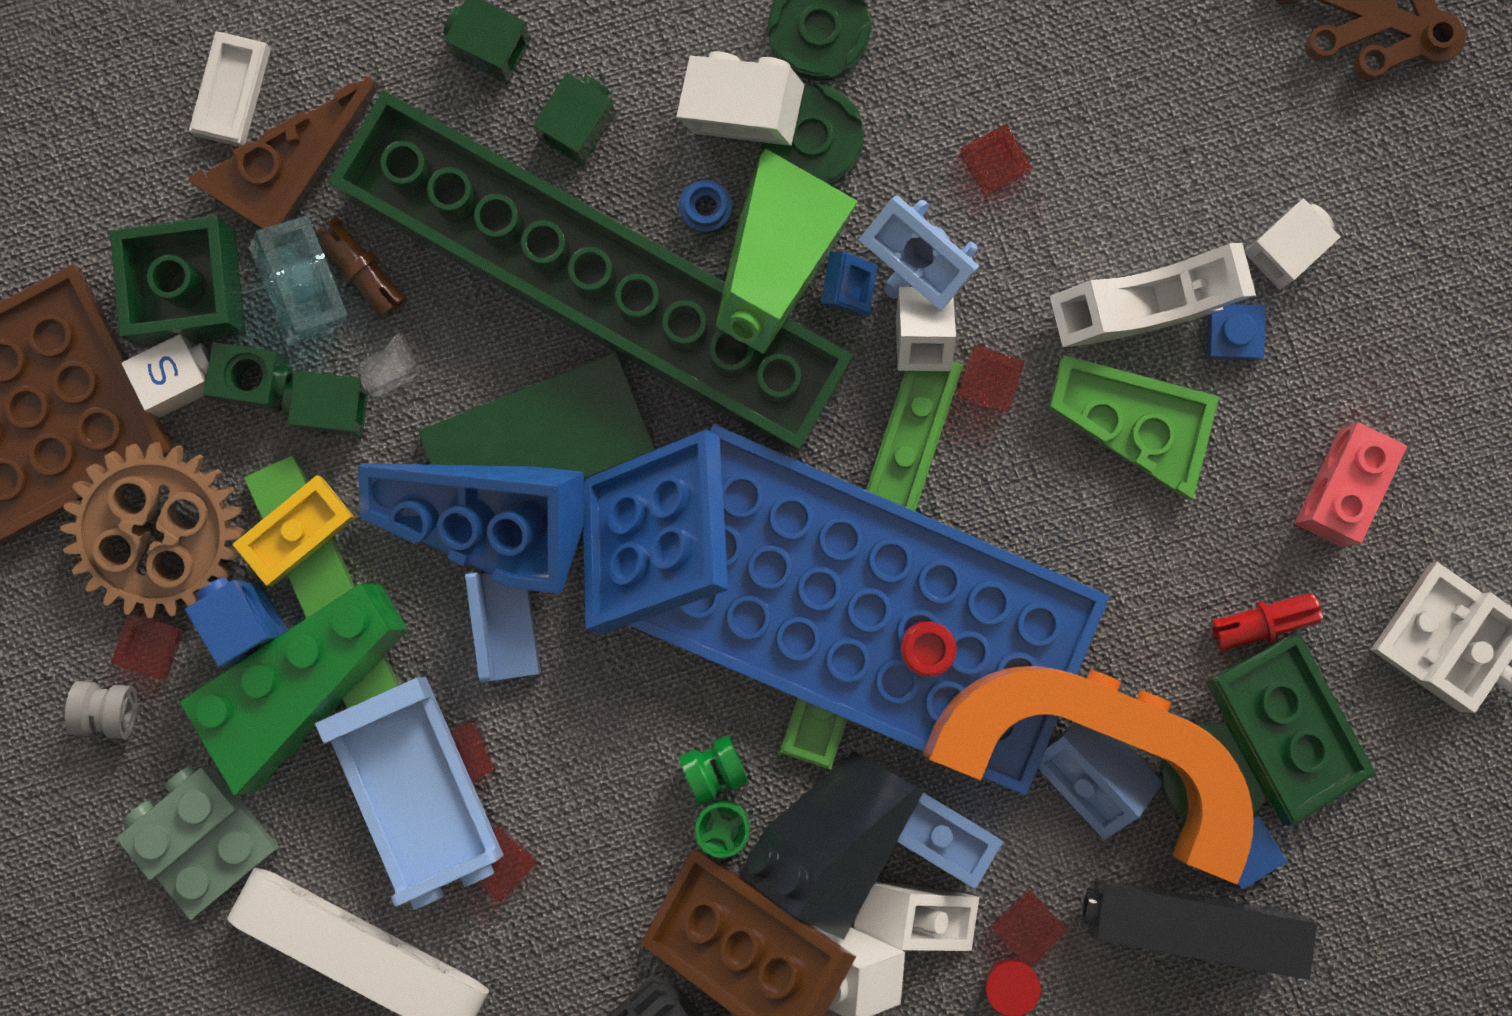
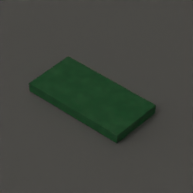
(565, 423)

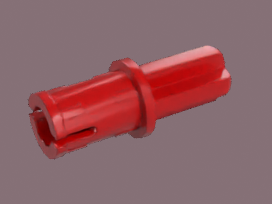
(1266, 621)

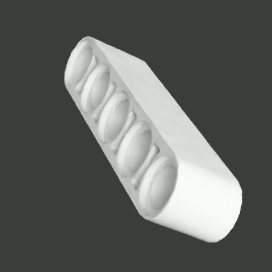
(352, 950)

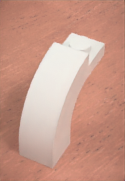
(1153, 299)

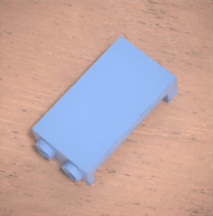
(413, 792)

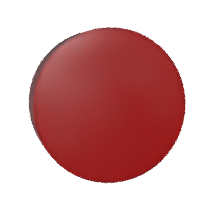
(928, 648)
(1012, 987)

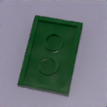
(1290, 728)

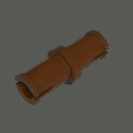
(360, 268)

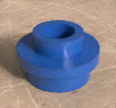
(701, 191)

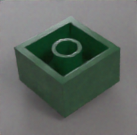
(177, 281)

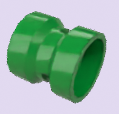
(702, 773)
(724, 836)

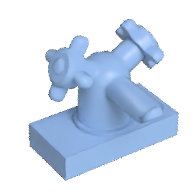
(918, 253)

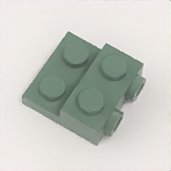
(196, 839)

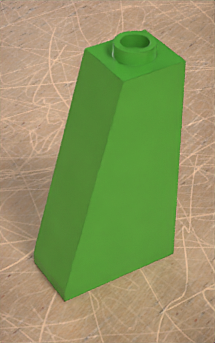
(779, 246)

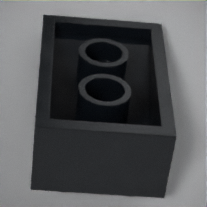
(832, 844)

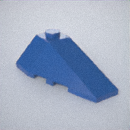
(496, 518)

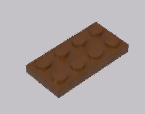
(744, 945)

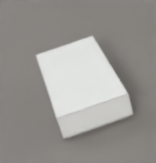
(229, 89)

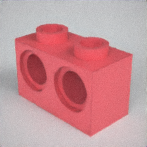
(1350, 485)

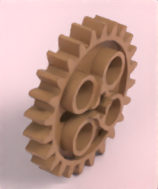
(107, 514)

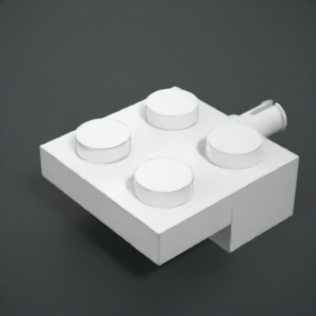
(1450, 639)

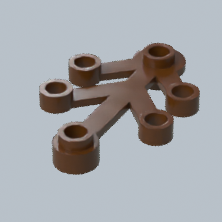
(1384, 15)

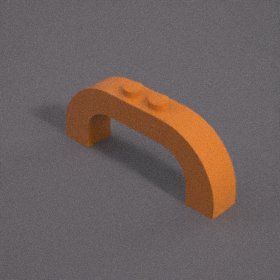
(1219, 803)

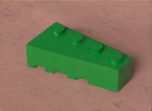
(276, 695)

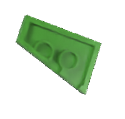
(1139, 419)

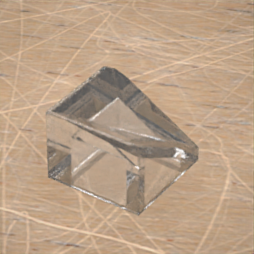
(390, 368)

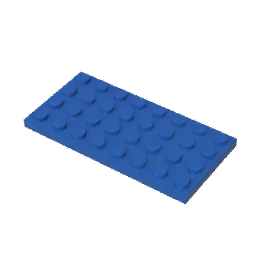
(836, 578)

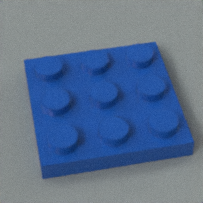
(654, 533)

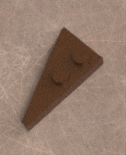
(275, 174)

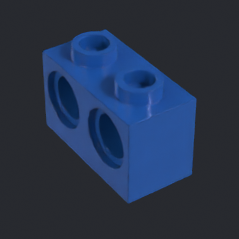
(235, 619)

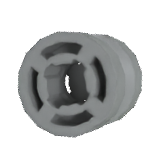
(101, 710)

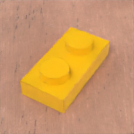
(294, 531)

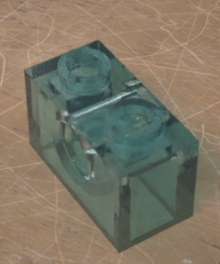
(297, 280)

